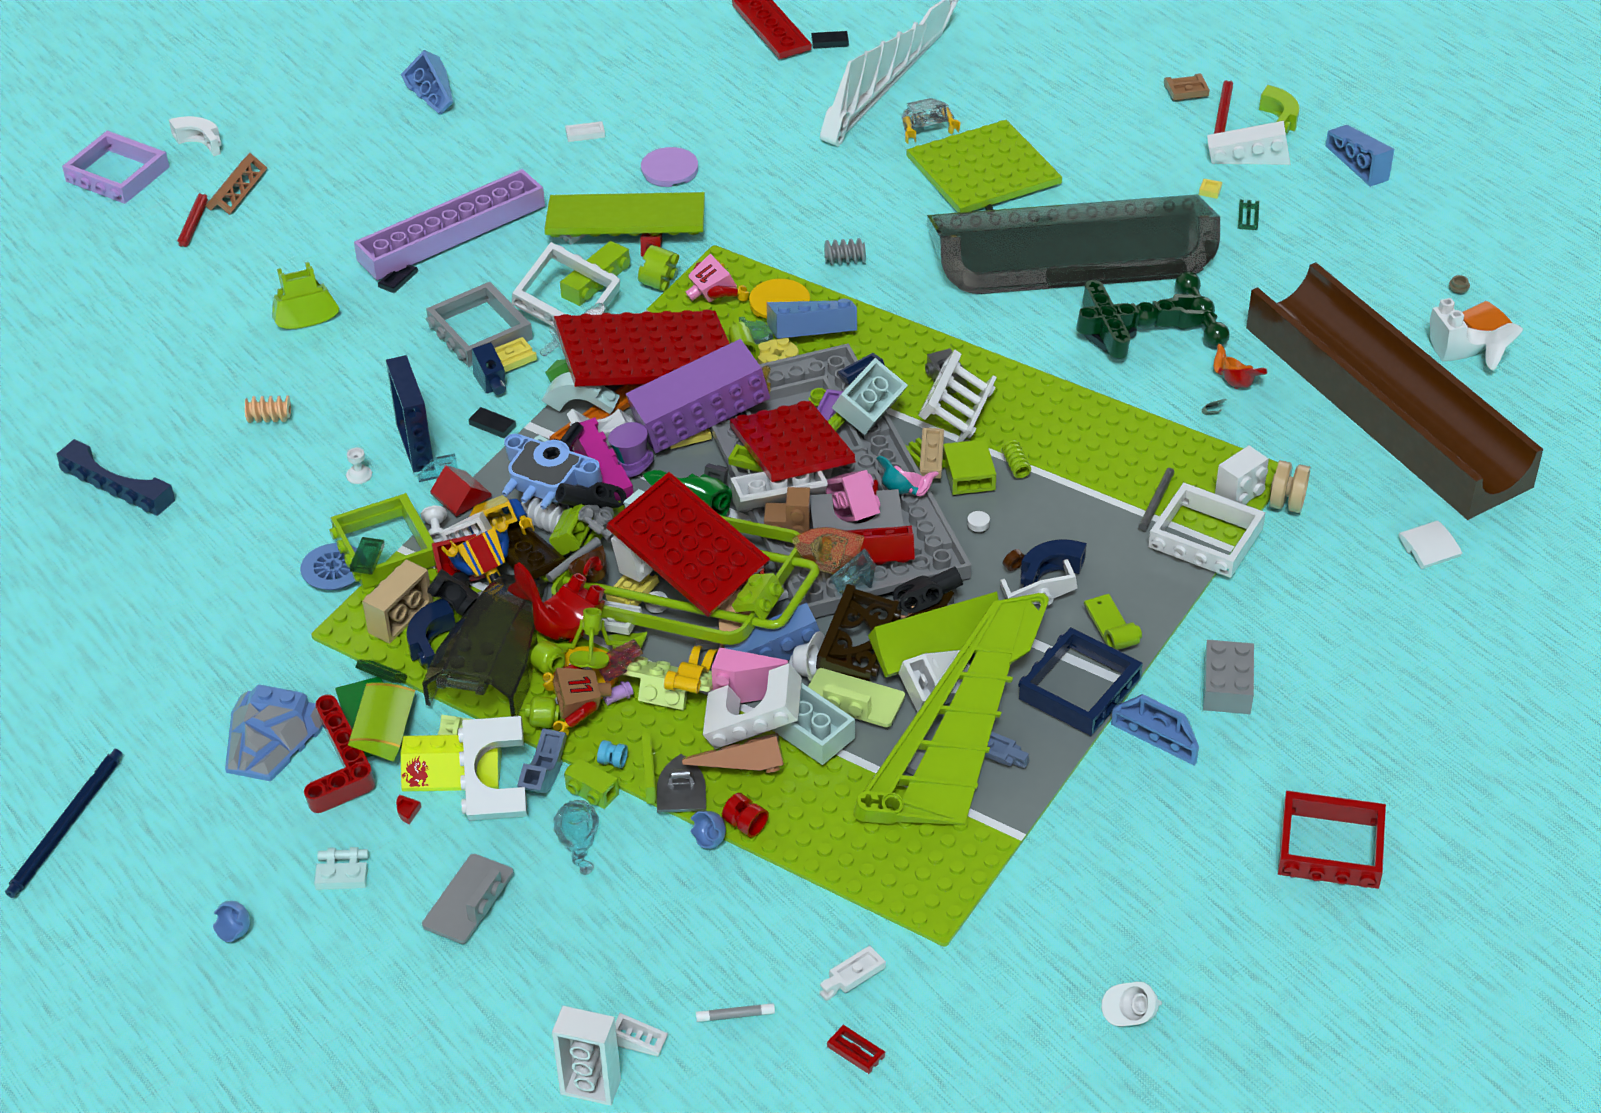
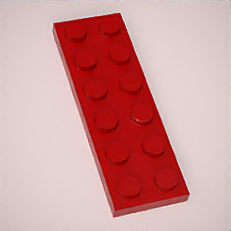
(773, 27)

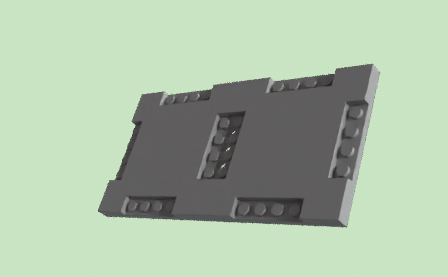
(934, 540)

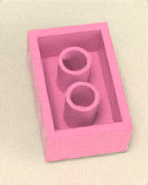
(853, 495)

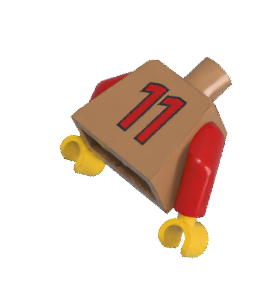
(576, 694)

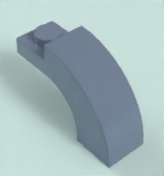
(546, 764)

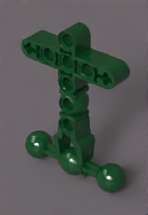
(1114, 320)

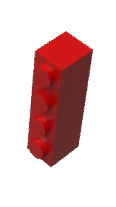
(888, 543)

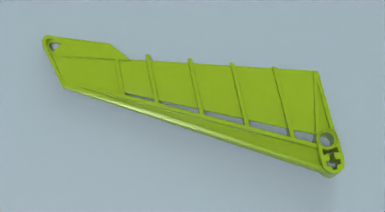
(953, 758)

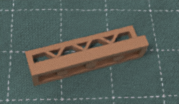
(231, 181)

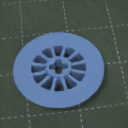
(319, 565)

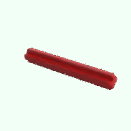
(192, 220)

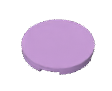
(669, 166)

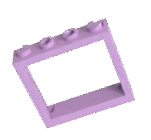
(154, 162)

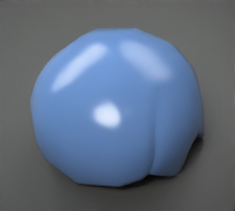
(708, 829)
(232, 921)

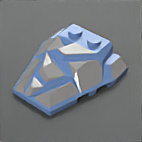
(268, 730)

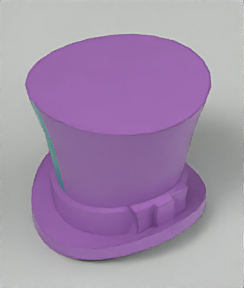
(630, 447)

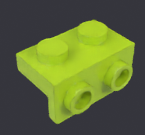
(759, 595)

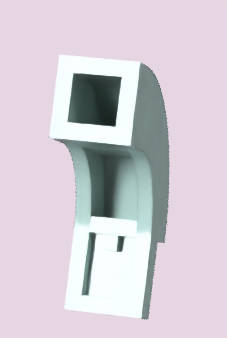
(563, 390)

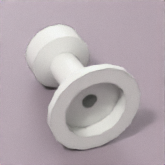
(357, 473)
(434, 516)

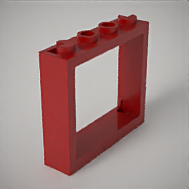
(1336, 810)

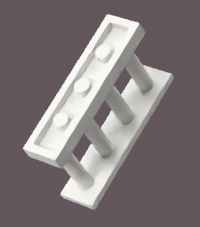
(939, 393)

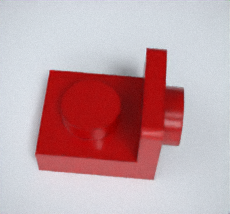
(648, 240)

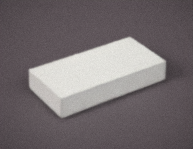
(585, 131)

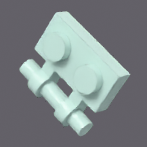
(341, 875)

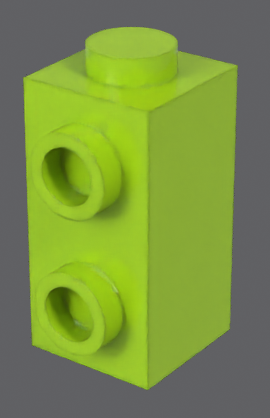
(591, 783)

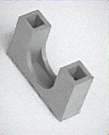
(824, 516)

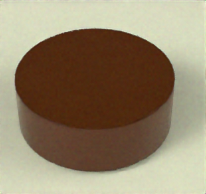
(1013, 560)

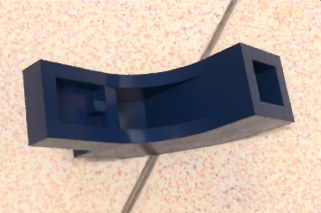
(1050, 557)
(424, 626)

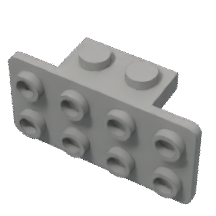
(467, 898)

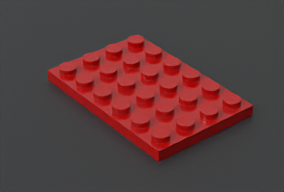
(791, 441)
(688, 543)

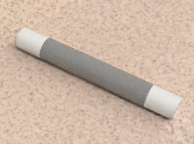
(736, 1012)

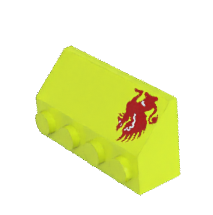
(434, 764)

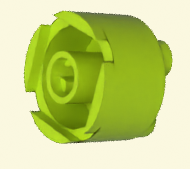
(658, 268)

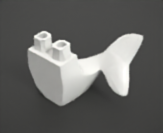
(1456, 341)

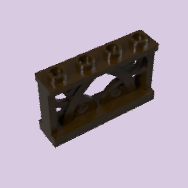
(848, 607)

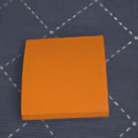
(1485, 317)

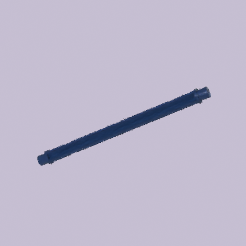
(63, 823)

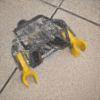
(927, 113)

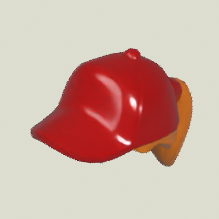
(1234, 371)

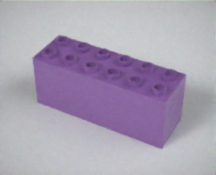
(698, 395)

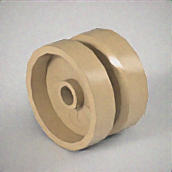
(1286, 486)

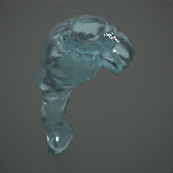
(576, 828)

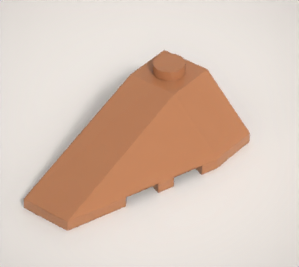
(752, 755)

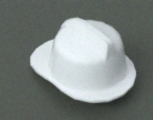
(805, 656)
(1130, 1004)

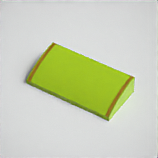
(382, 719)

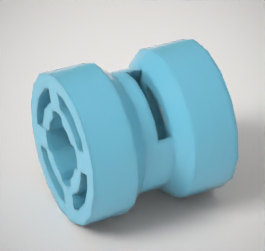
(612, 754)

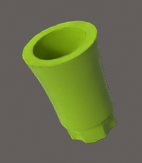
(740, 331)

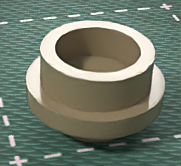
(1459, 284)

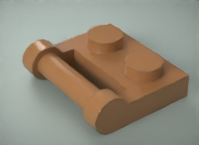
(1187, 87)

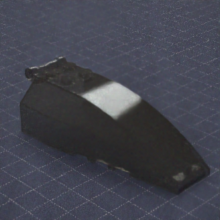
(489, 646)

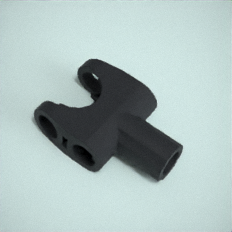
(597, 494)
(454, 590)
(926, 590)

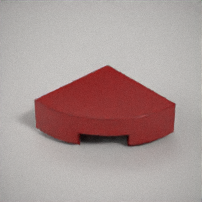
(407, 808)

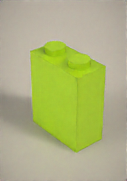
(969, 466)

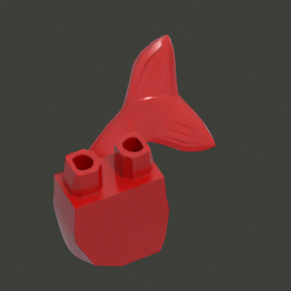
(562, 612)

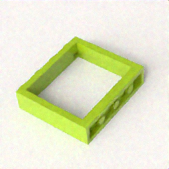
(375, 514)

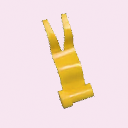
(689, 673)

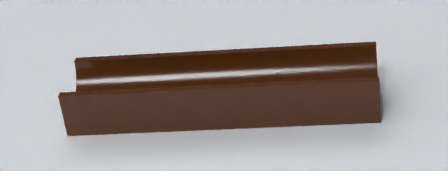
(1397, 393)

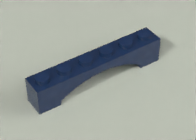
(149, 495)

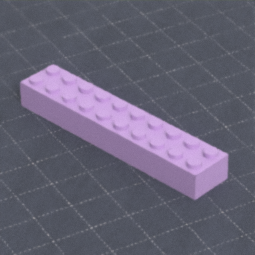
(449, 224)

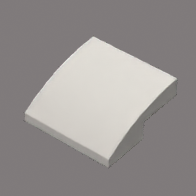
(1430, 544)

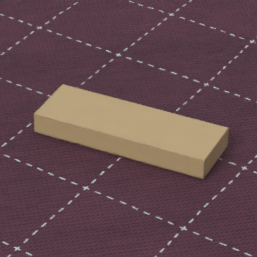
(931, 451)

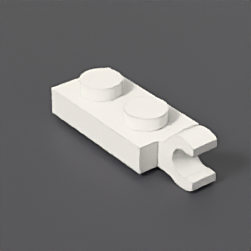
(852, 972)

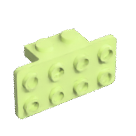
(652, 683)
(858, 697)

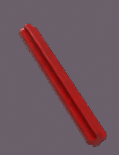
(1223, 107)

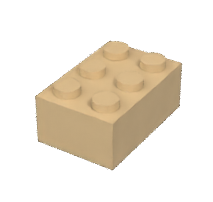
(396, 601)

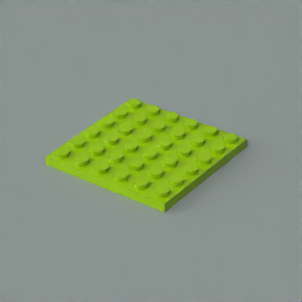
(983, 166)

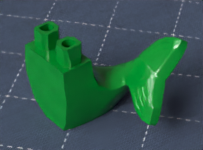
(709, 489)

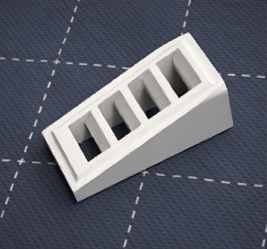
(472, 521)
(634, 1043)

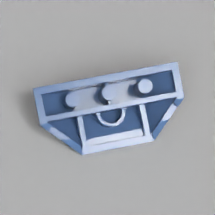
(1157, 726)

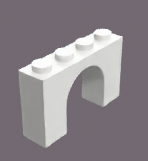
(777, 708)
(477, 739)

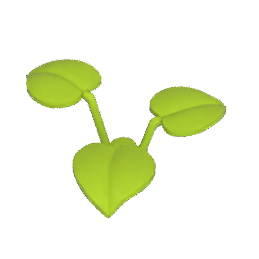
(592, 624)

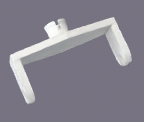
(1051, 587)

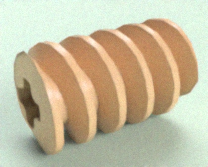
(267, 410)

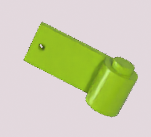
(1111, 623)

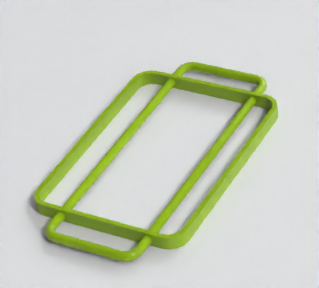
(700, 632)

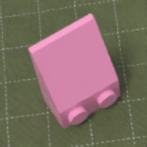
(743, 673)

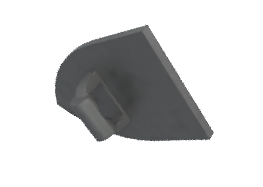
(681, 788)

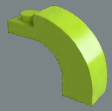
(1282, 105)

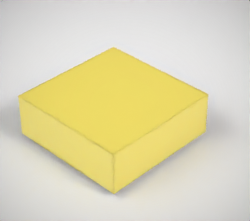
(1210, 188)

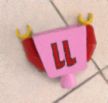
(714, 282)

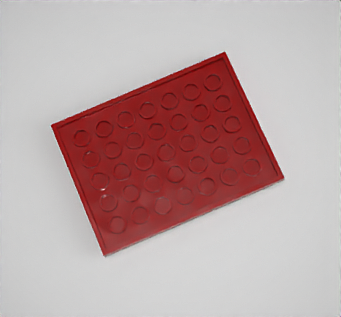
(635, 345)

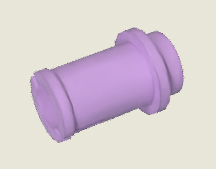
(619, 692)

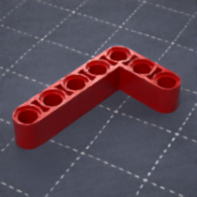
(348, 782)

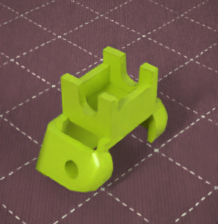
(303, 301)

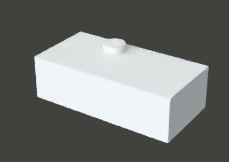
(586, 1055)

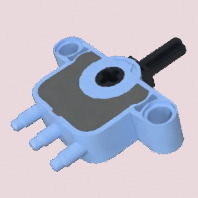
(542, 466)

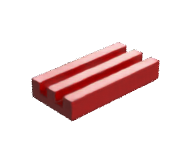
(853, 1052)

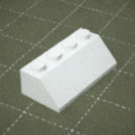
(757, 489)

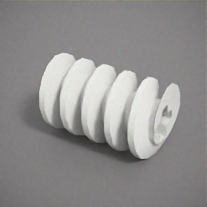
(540, 517)

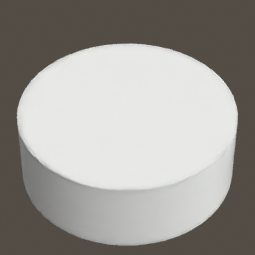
(978, 521)

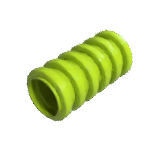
(1016, 459)

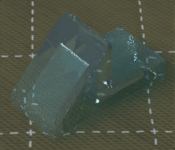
(857, 570)

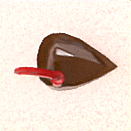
(591, 565)

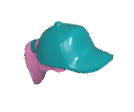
(904, 481)

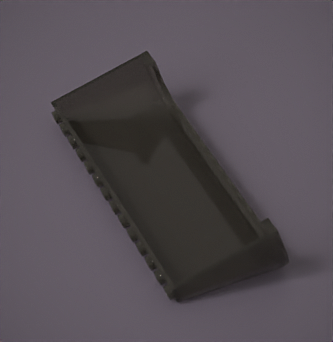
(1075, 243)

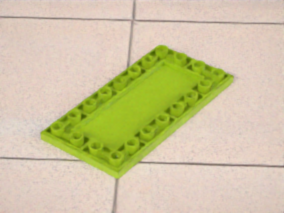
(625, 214)

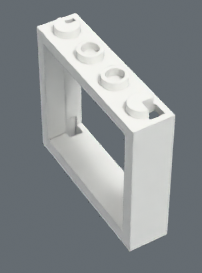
(546, 312)
(1215, 506)

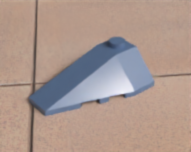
(429, 81)

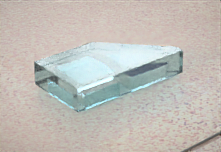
(759, 330)
(435, 467)

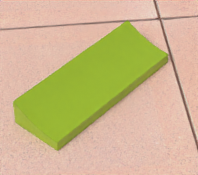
(928, 632)

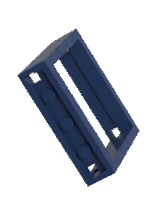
(409, 412)
(1065, 711)

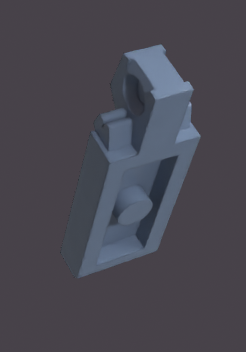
(1006, 751)

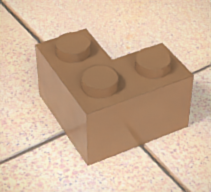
(793, 514)

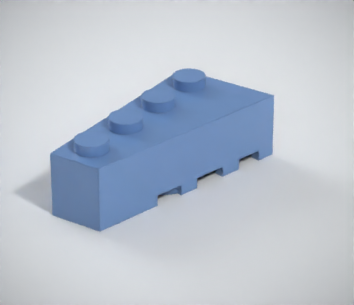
(1361, 153)
(811, 317)
(781, 641)

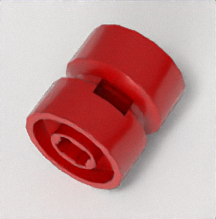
(745, 815)

